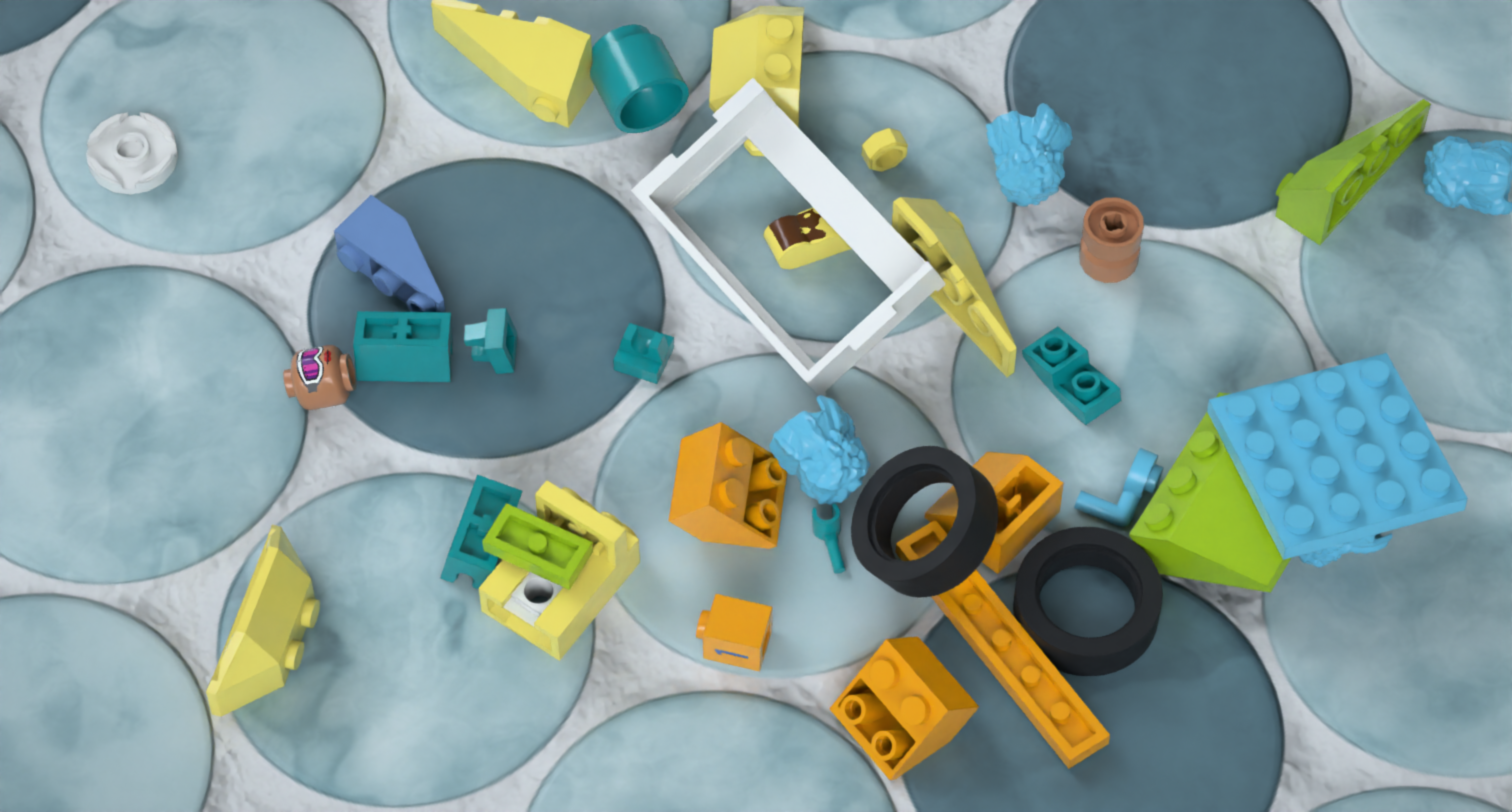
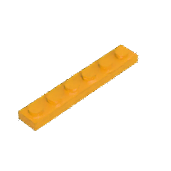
(1013, 658)

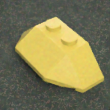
(763, 47)
(266, 630)

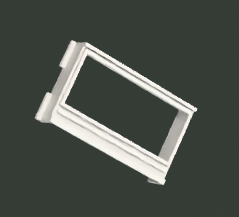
(756, 117)

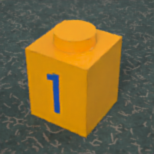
(735, 632)

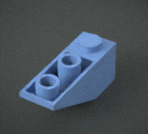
(386, 251)

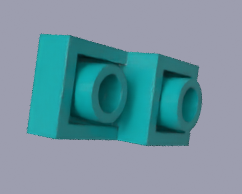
(1070, 377)

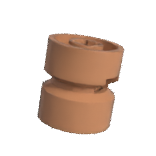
(1111, 240)

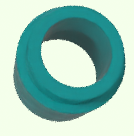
(637, 79)

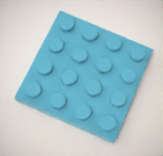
(1336, 455)

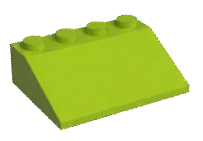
(1206, 521)

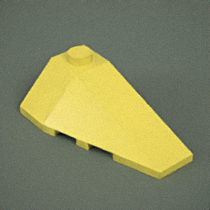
(535, 63)
(966, 296)

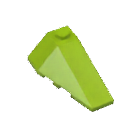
(1338, 179)

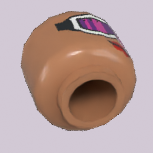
(320, 377)

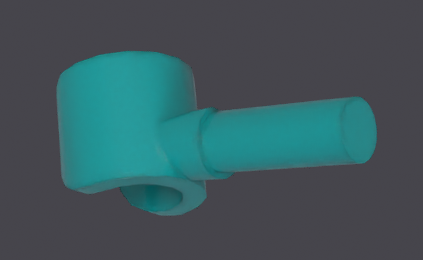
(828, 531)

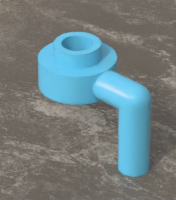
(1142, 477)

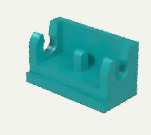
(403, 346)
(480, 513)

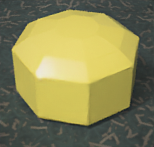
(884, 149)

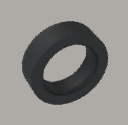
(962, 547)
(1092, 548)

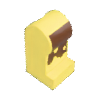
(802, 239)

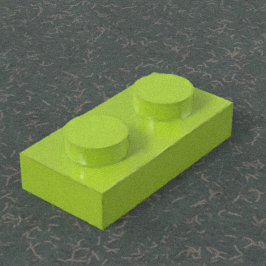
(537, 546)

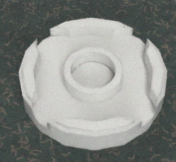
(131, 153)

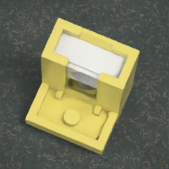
(567, 613)

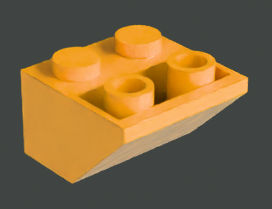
(727, 489)
(1025, 498)
(903, 706)

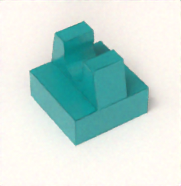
(494, 340)
(643, 353)

